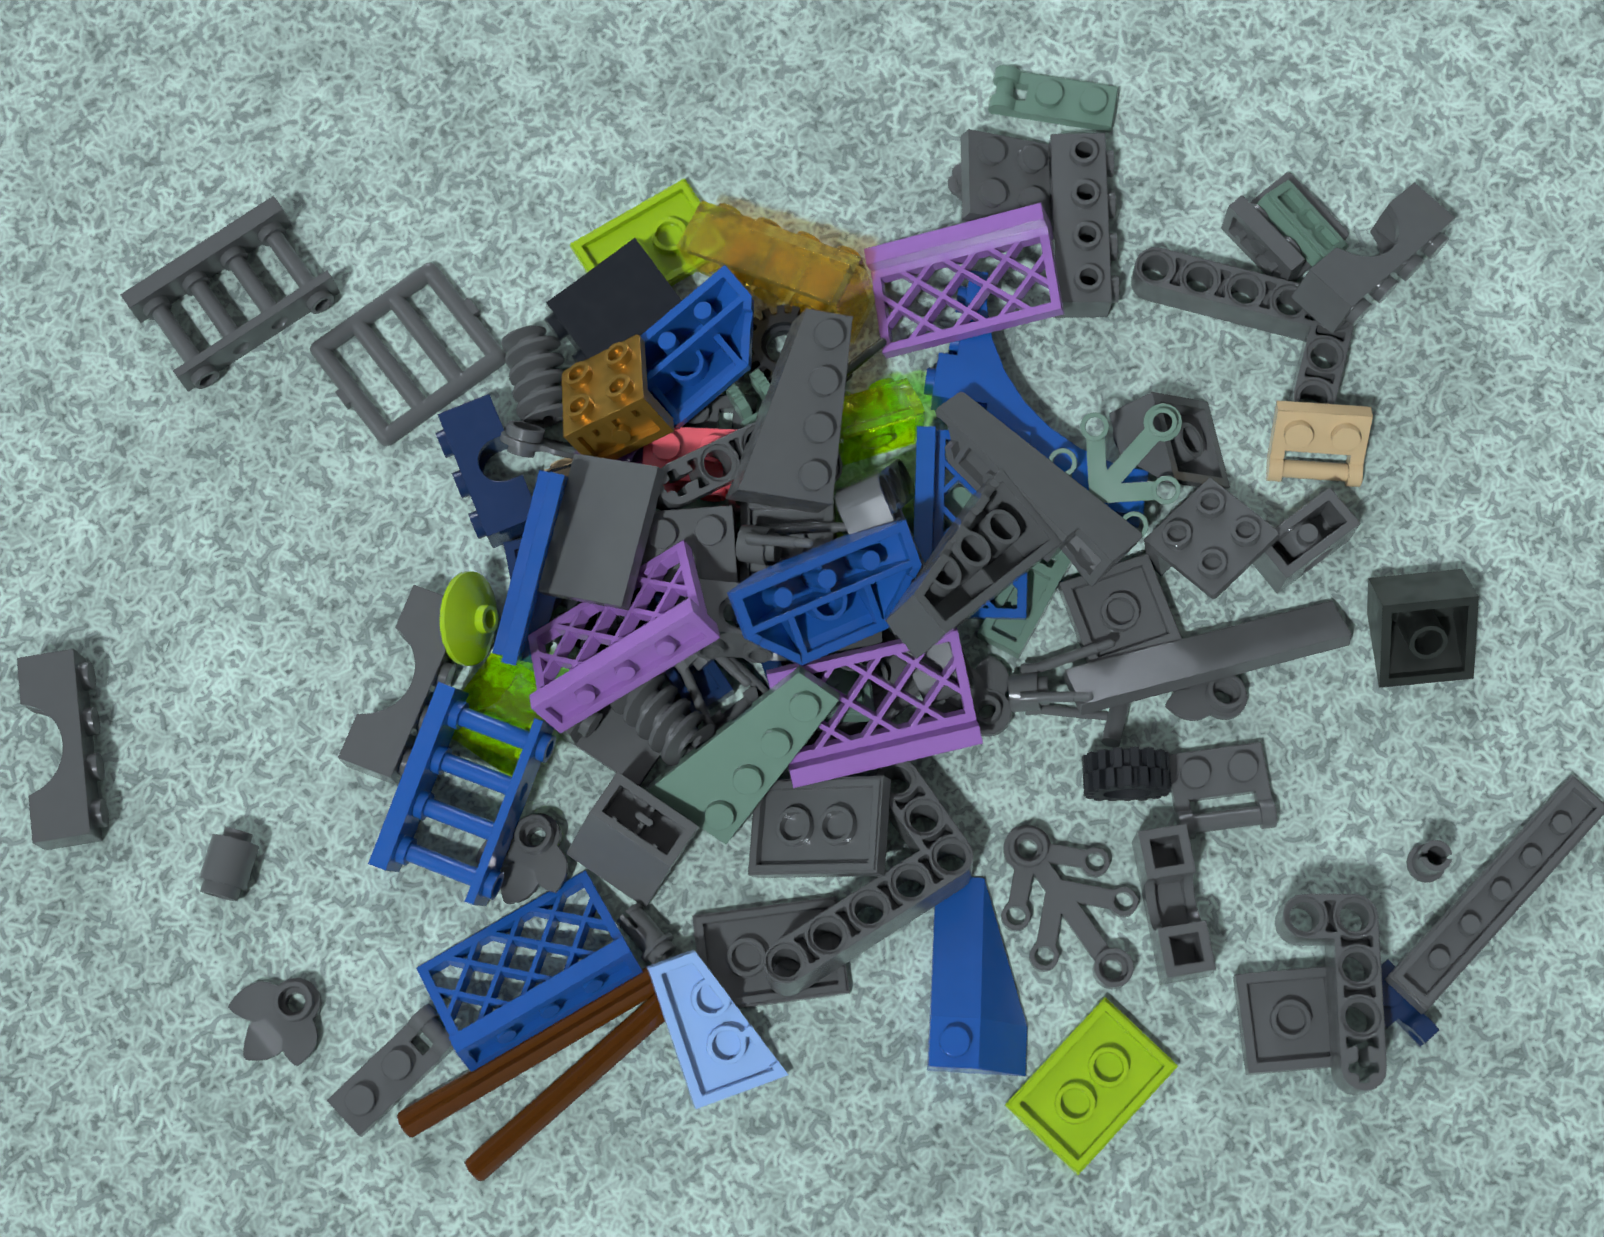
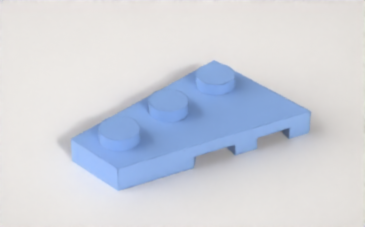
(709, 1033)

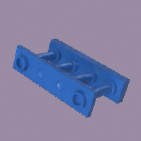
(416, 802)

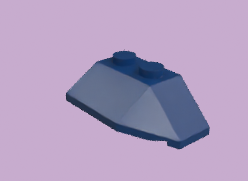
(700, 346)
(827, 593)

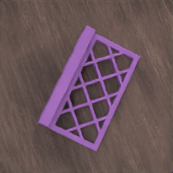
(965, 245)
(631, 654)
(894, 742)

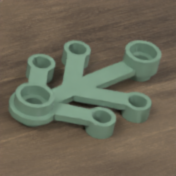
(1108, 483)

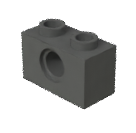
(1307, 540)

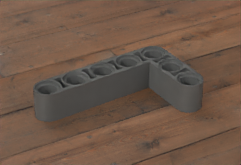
(1260, 314)
(876, 500)
(882, 892)

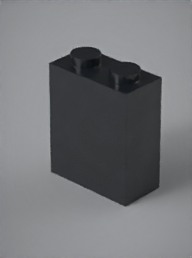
(611, 302)

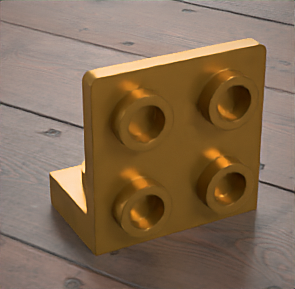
(610, 404)

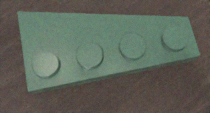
(746, 756)

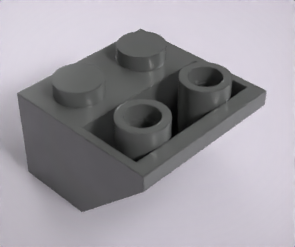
(632, 839)

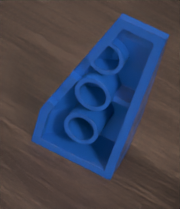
(973, 996)

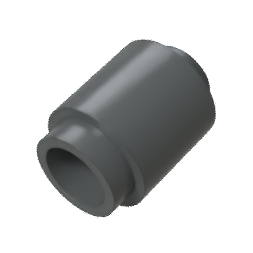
(228, 864)

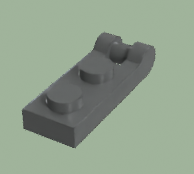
(391, 1072)

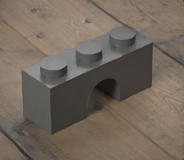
(1166, 883)

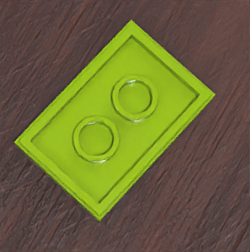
(655, 225)
(1091, 1086)

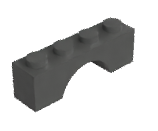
(1346, 283)
(384, 739)
(68, 806)

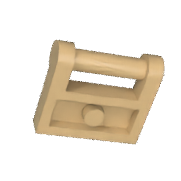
(1319, 430)

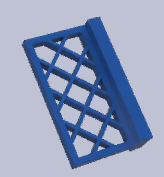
(931, 508)
(525, 606)
(539, 1005)

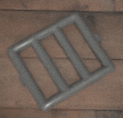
(421, 407)

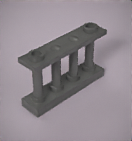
(229, 251)

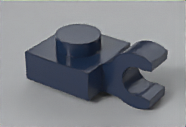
(1397, 1009)

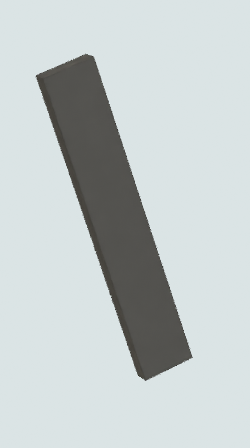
(1208, 657)
(1496, 895)

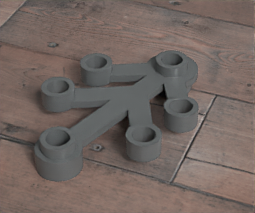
(1064, 899)

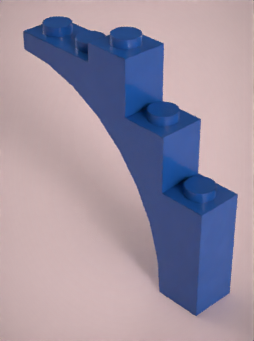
(977, 371)

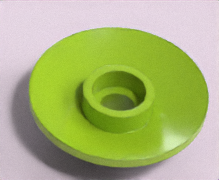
(468, 618)

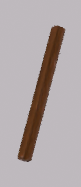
(524, 1056)
(565, 1090)

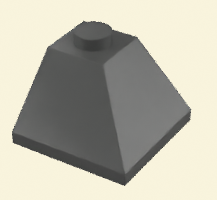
(1190, 455)

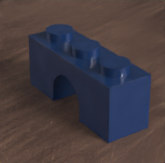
(473, 437)

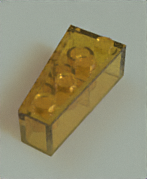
(779, 263)

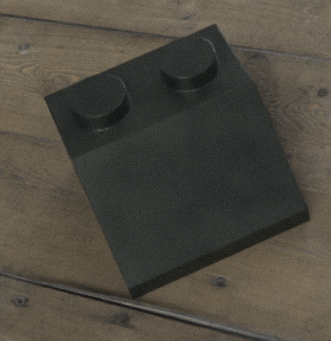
(1422, 627)

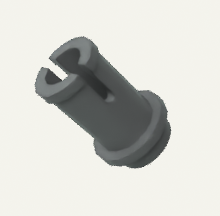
(1421, 868)
(647, 935)

